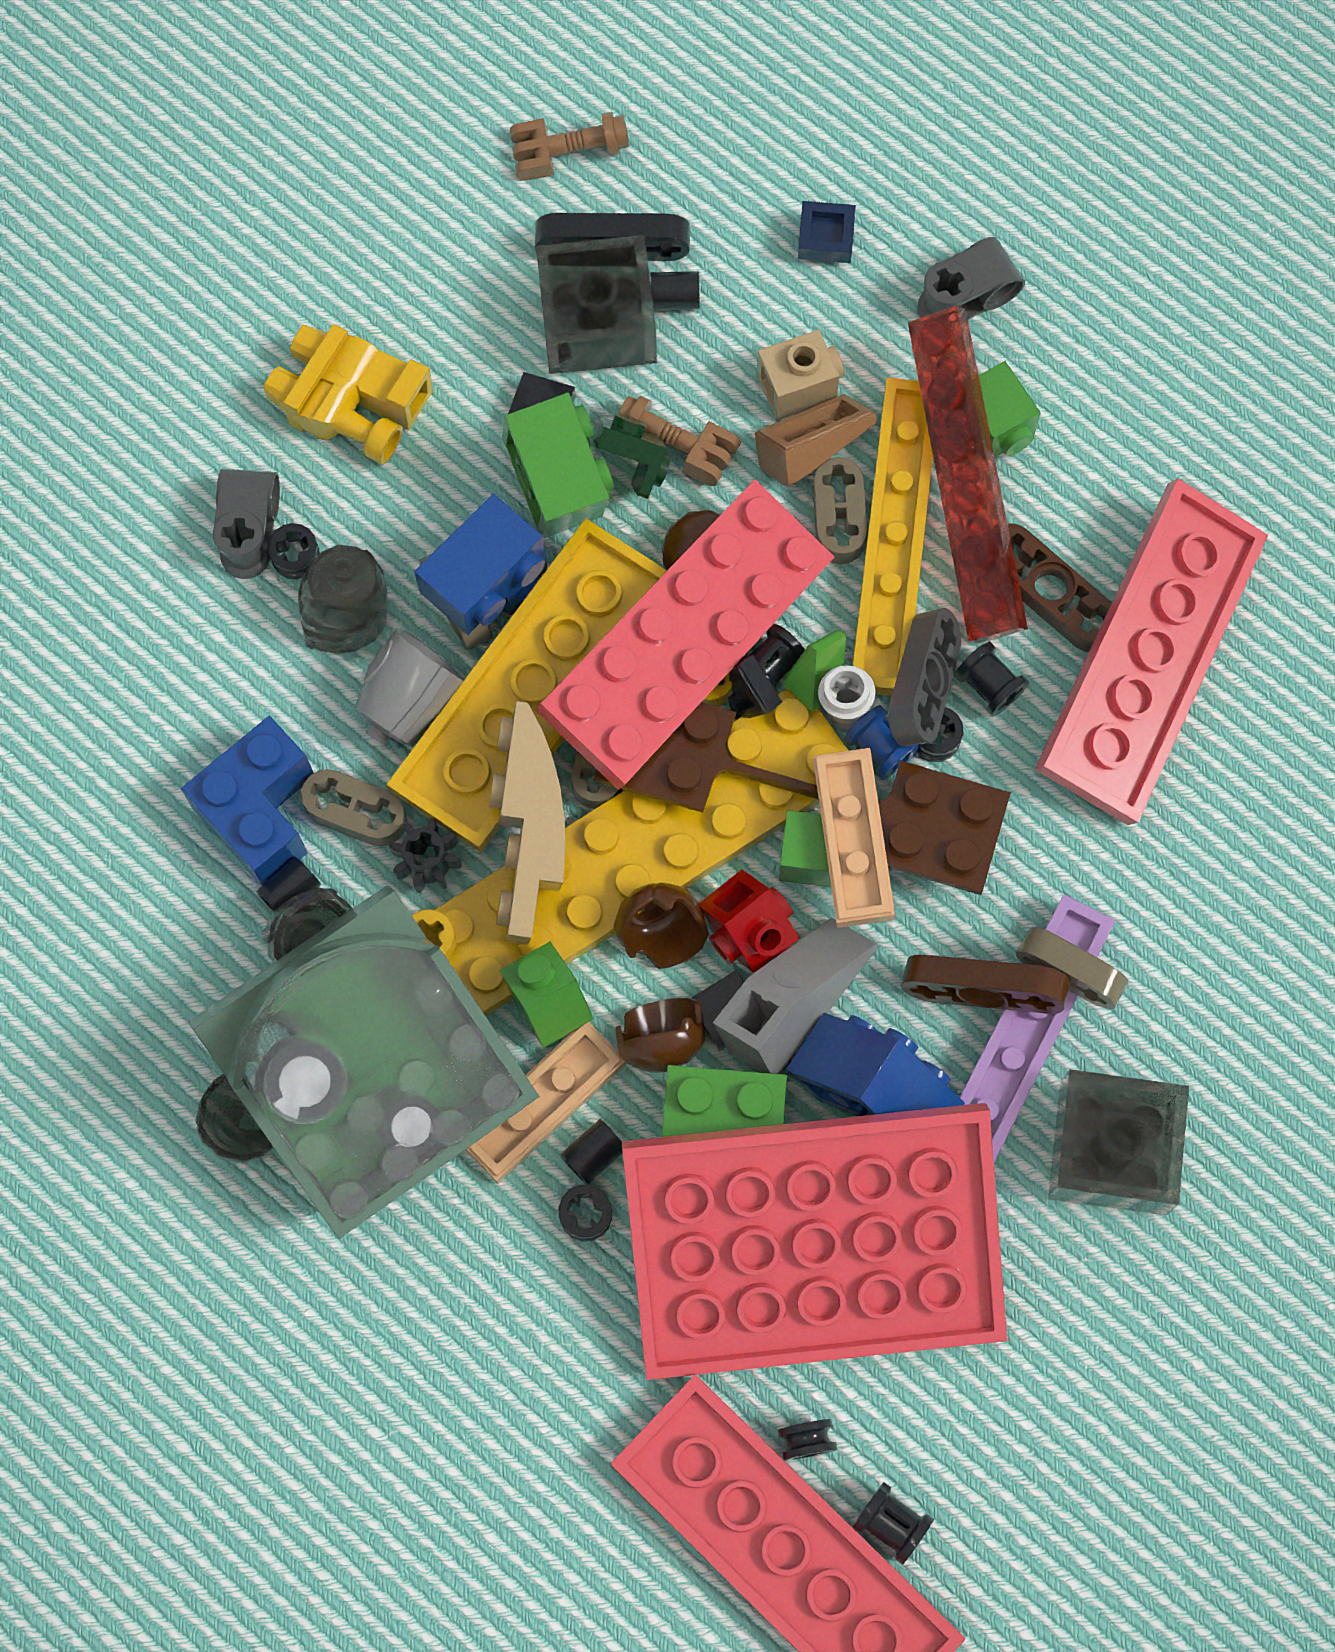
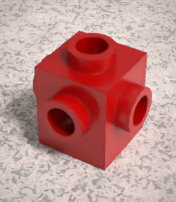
(748, 921)

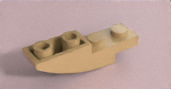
(531, 801)

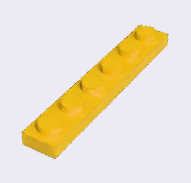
(894, 535)

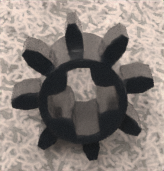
(416, 843)

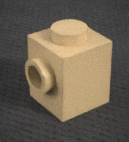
(799, 374)

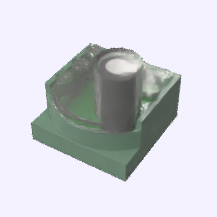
(364, 1060)

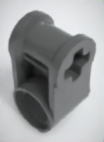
(972, 279)
(245, 517)

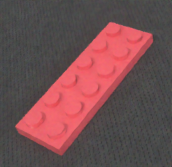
(685, 635)
(1152, 652)
(774, 1533)

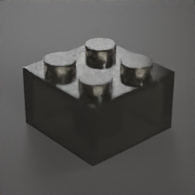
(597, 304)
(1119, 1142)

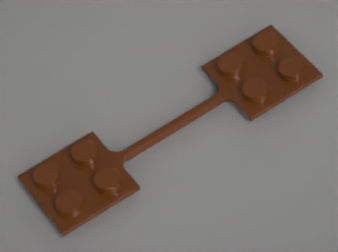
(929, 821)

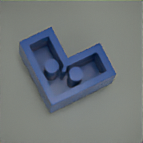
(483, 566)
(242, 794)
(868, 1071)

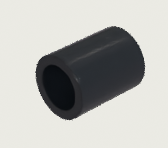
(675, 290)
(286, 883)
(593, 1152)

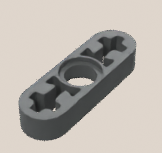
(924, 677)

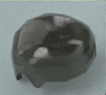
(227, 1125)

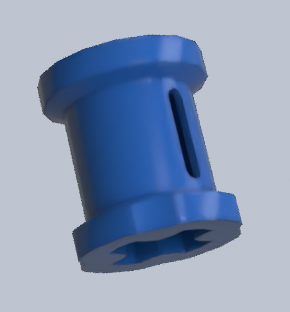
(874, 733)

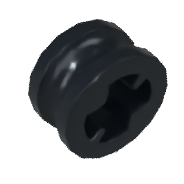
(280, 542)
(949, 745)
(600, 1202)
(807, 1439)

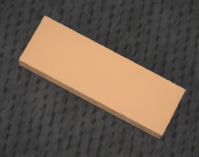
(853, 838)
(564, 1083)

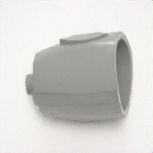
(405, 689)

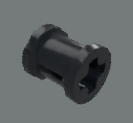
(784, 646)
(991, 678)
(893, 1523)

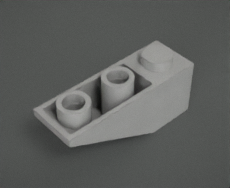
(788, 996)

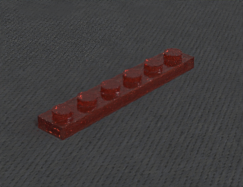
(967, 475)

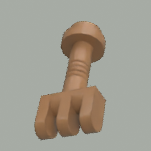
(535, 148)
(706, 453)

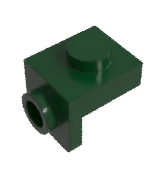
(628, 439)

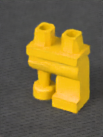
(339, 377)

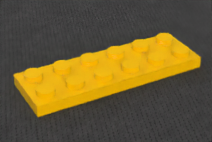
(544, 640)

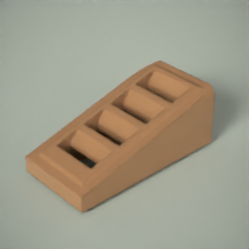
(810, 438)

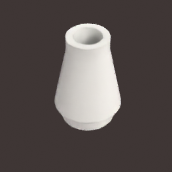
(846, 695)

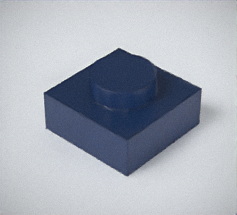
(826, 232)

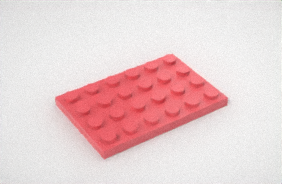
(815, 1240)

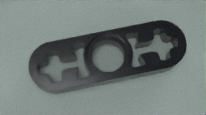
(665, 234)

